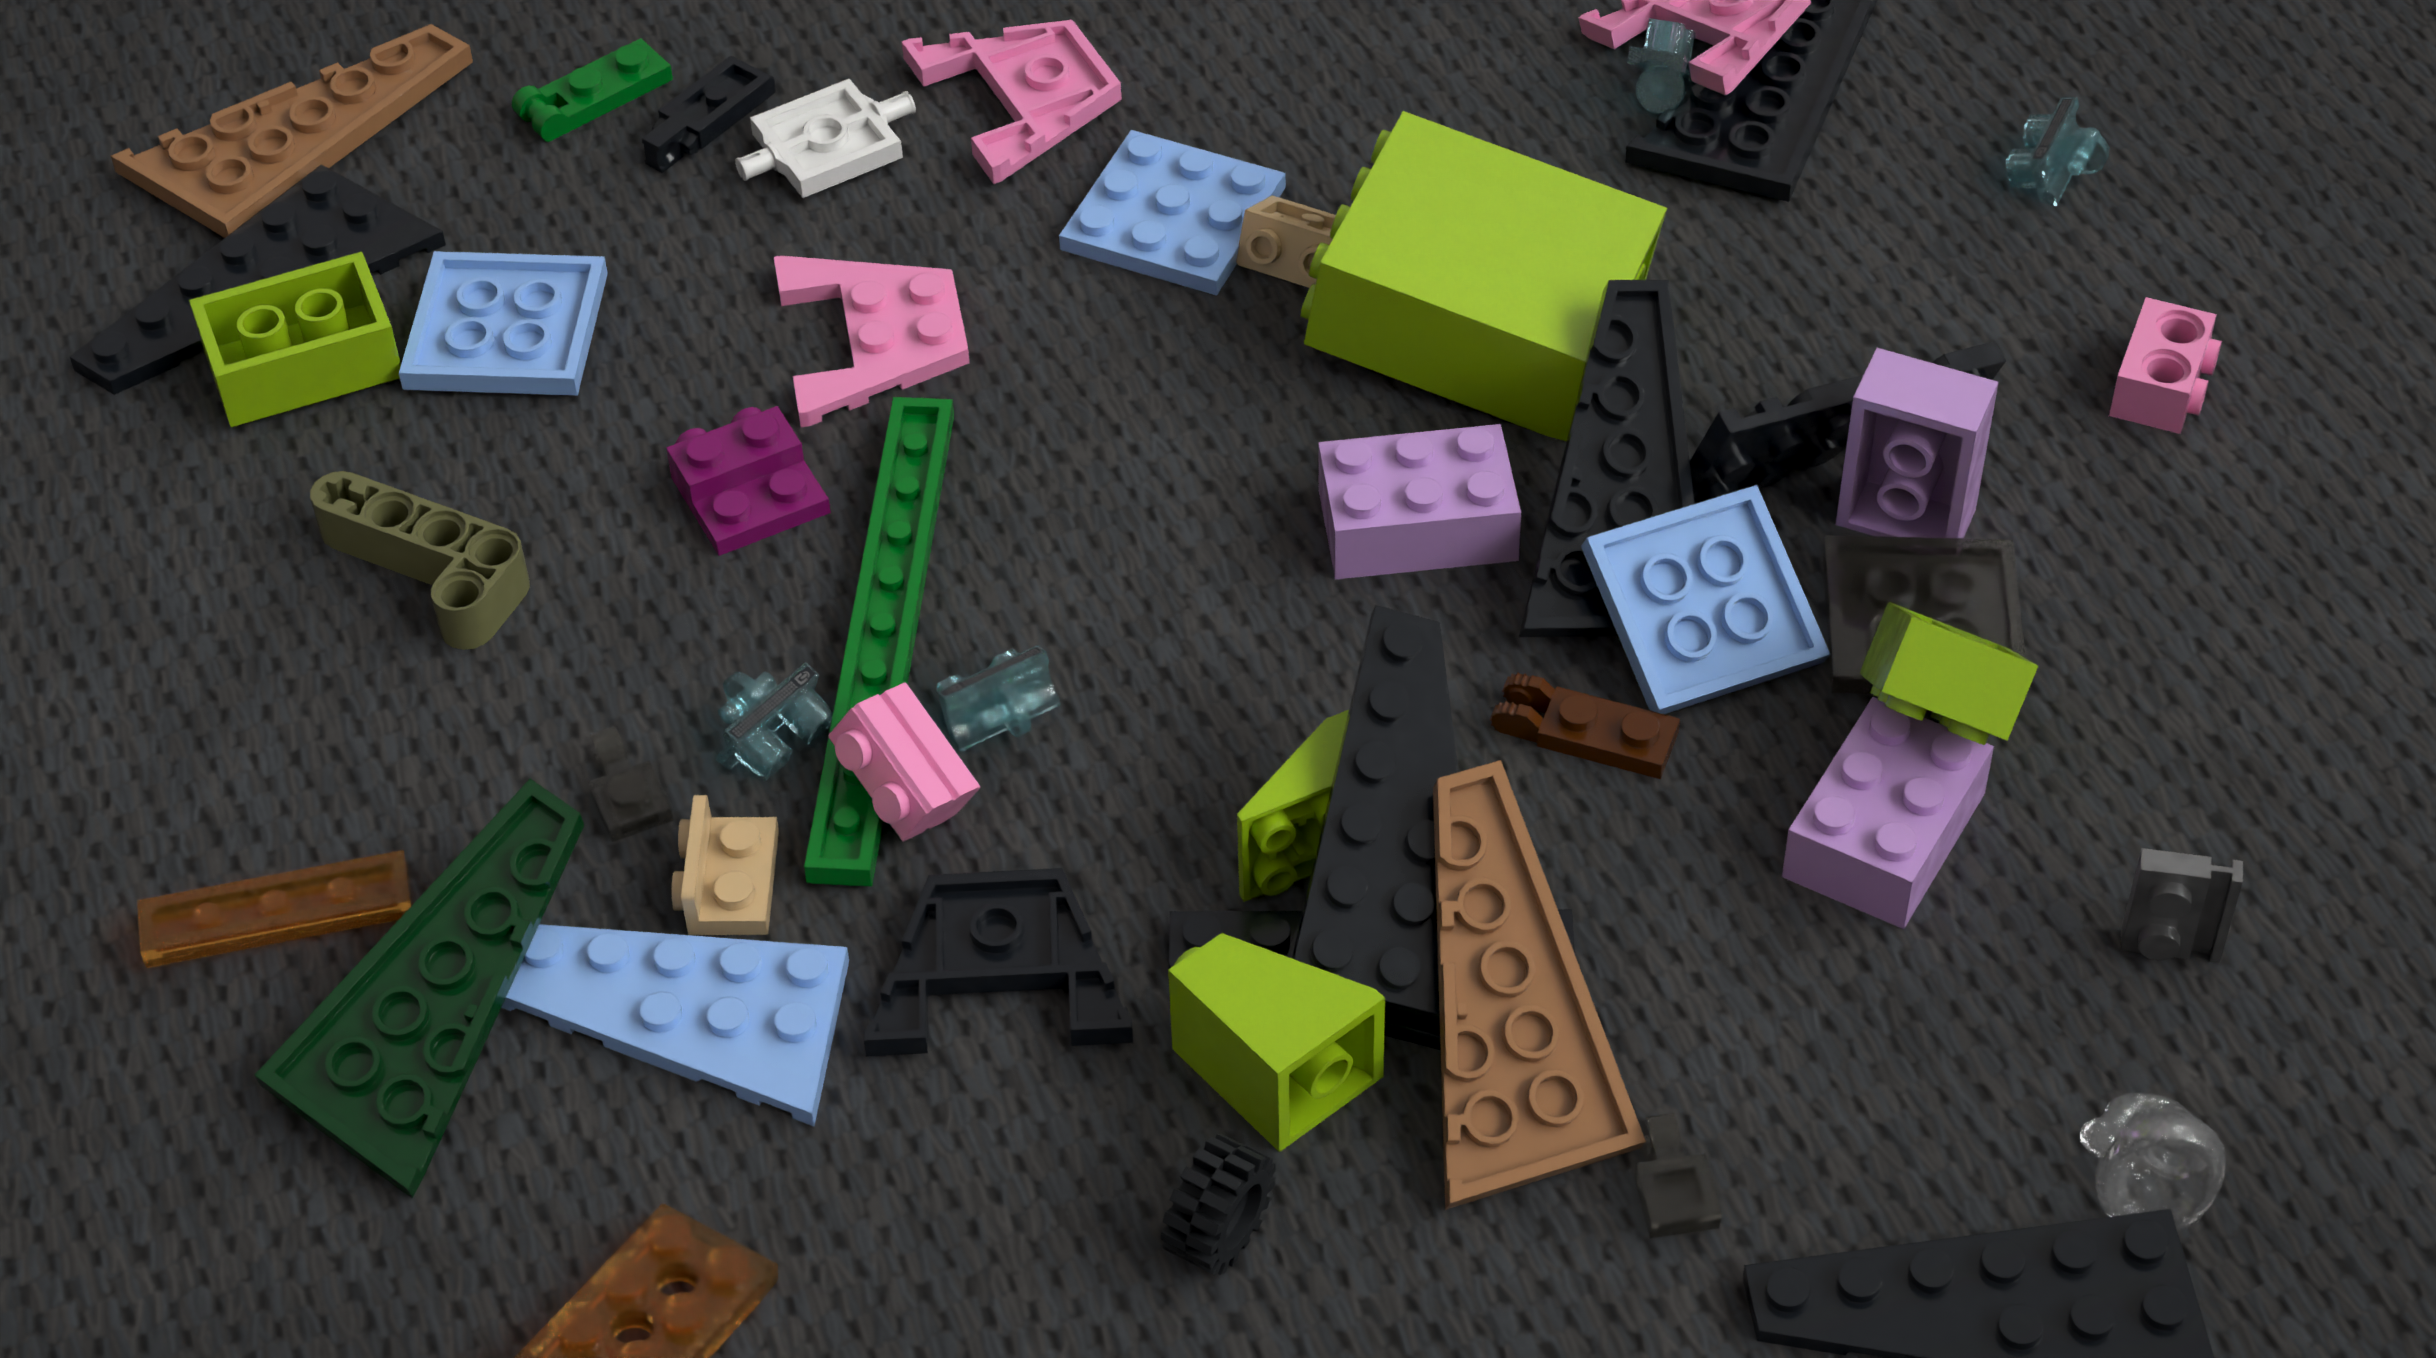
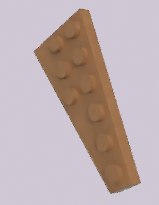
(280, 136)
(1519, 1035)

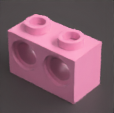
(2164, 366)

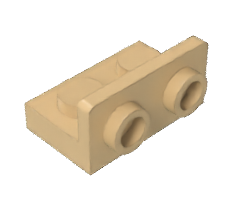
(1282, 239)
(725, 872)

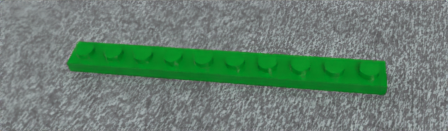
(882, 626)

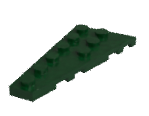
(408, 1022)

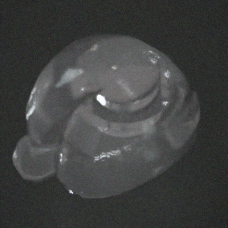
(2154, 1158)

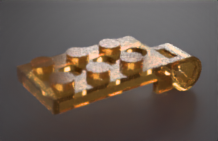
(628, 1295)

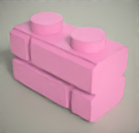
(903, 761)

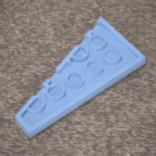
(694, 1005)

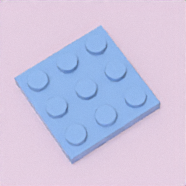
(1169, 211)
(504, 323)
(1705, 600)

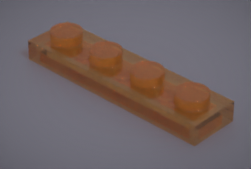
(273, 908)

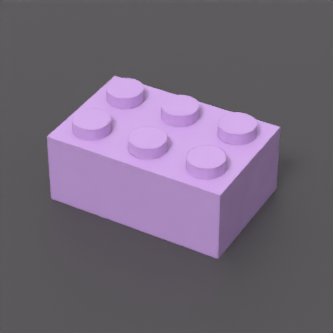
(1915, 449)
(1419, 501)
(1887, 813)

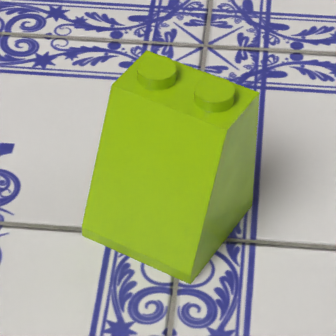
(1275, 1034)

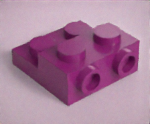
(746, 479)

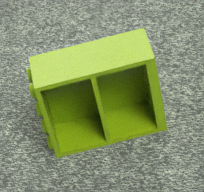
(1475, 272)

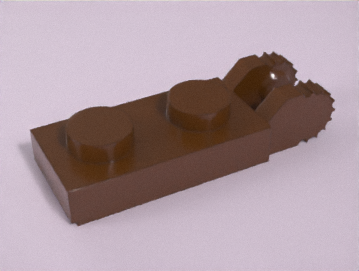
(1586, 725)

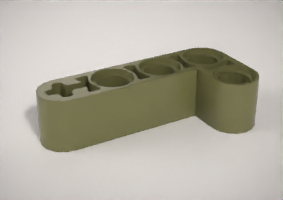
(470, 562)

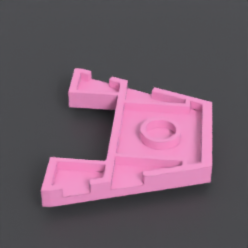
(1736, 28)
(1040, 74)
(898, 323)

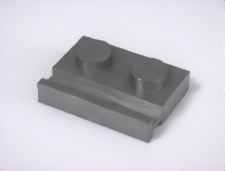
(2180, 905)

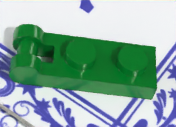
(592, 90)

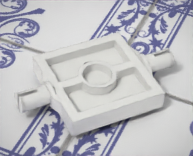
(826, 137)

